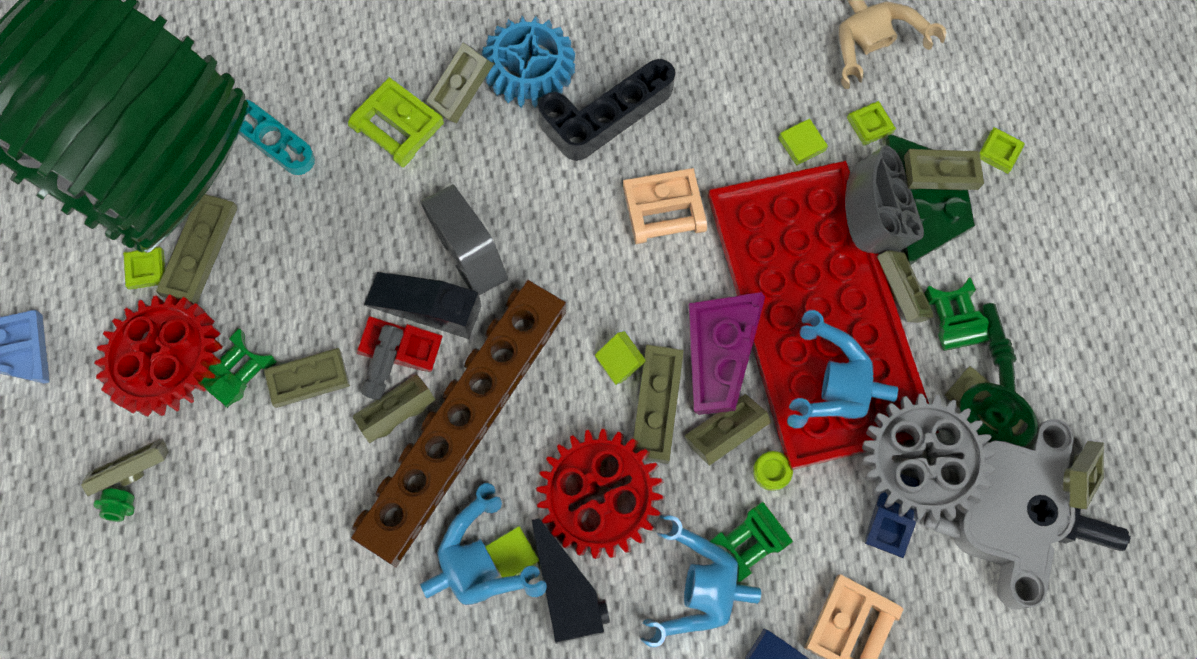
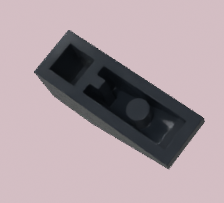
(426, 302)
(569, 595)

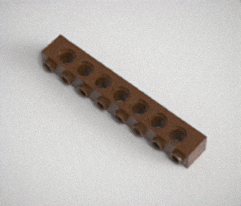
(393, 542)

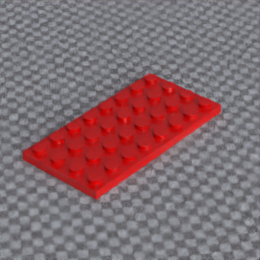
(796, 248)

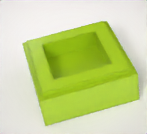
(871, 123)
(803, 142)
(1001, 150)
(143, 268)
(620, 357)
(512, 553)

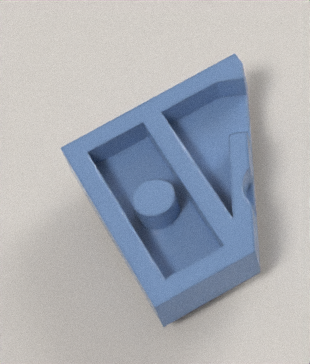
(23, 347)

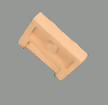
(664, 194)
(844, 617)

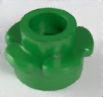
(115, 504)

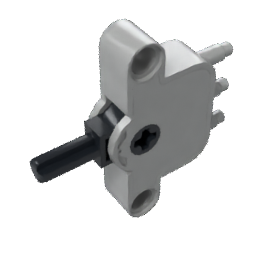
(1007, 530)

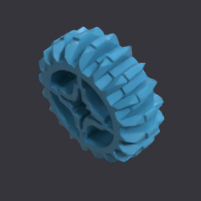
(513, 48)

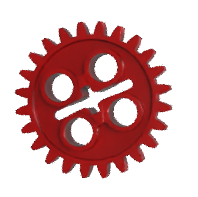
(158, 355)
(614, 526)

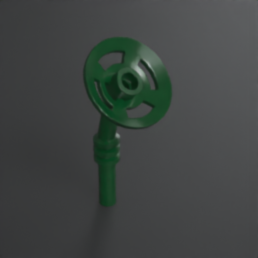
(1003, 406)

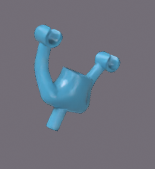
(845, 385)
(469, 567)
(706, 588)

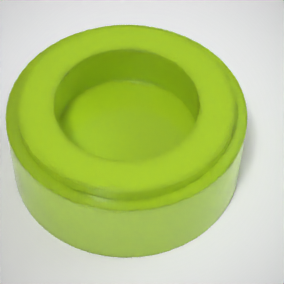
(772, 471)

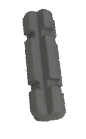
(382, 362)

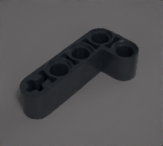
(610, 106)

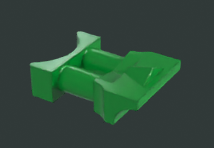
(962, 329)
(230, 387)
(765, 530)

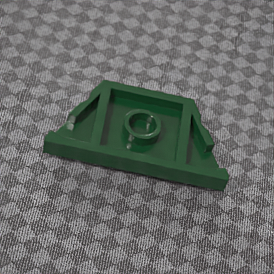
(943, 212)

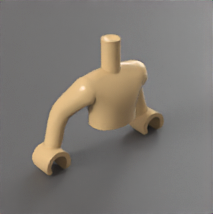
(873, 30)

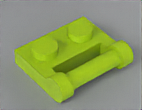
(403, 113)

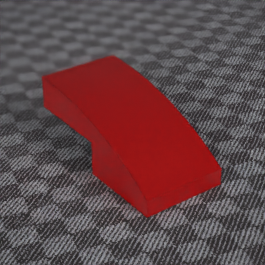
(416, 350)

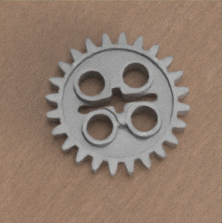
(933, 492)

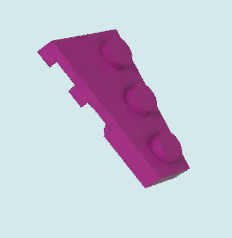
(720, 349)

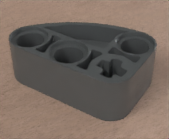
(880, 205)
(465, 239)

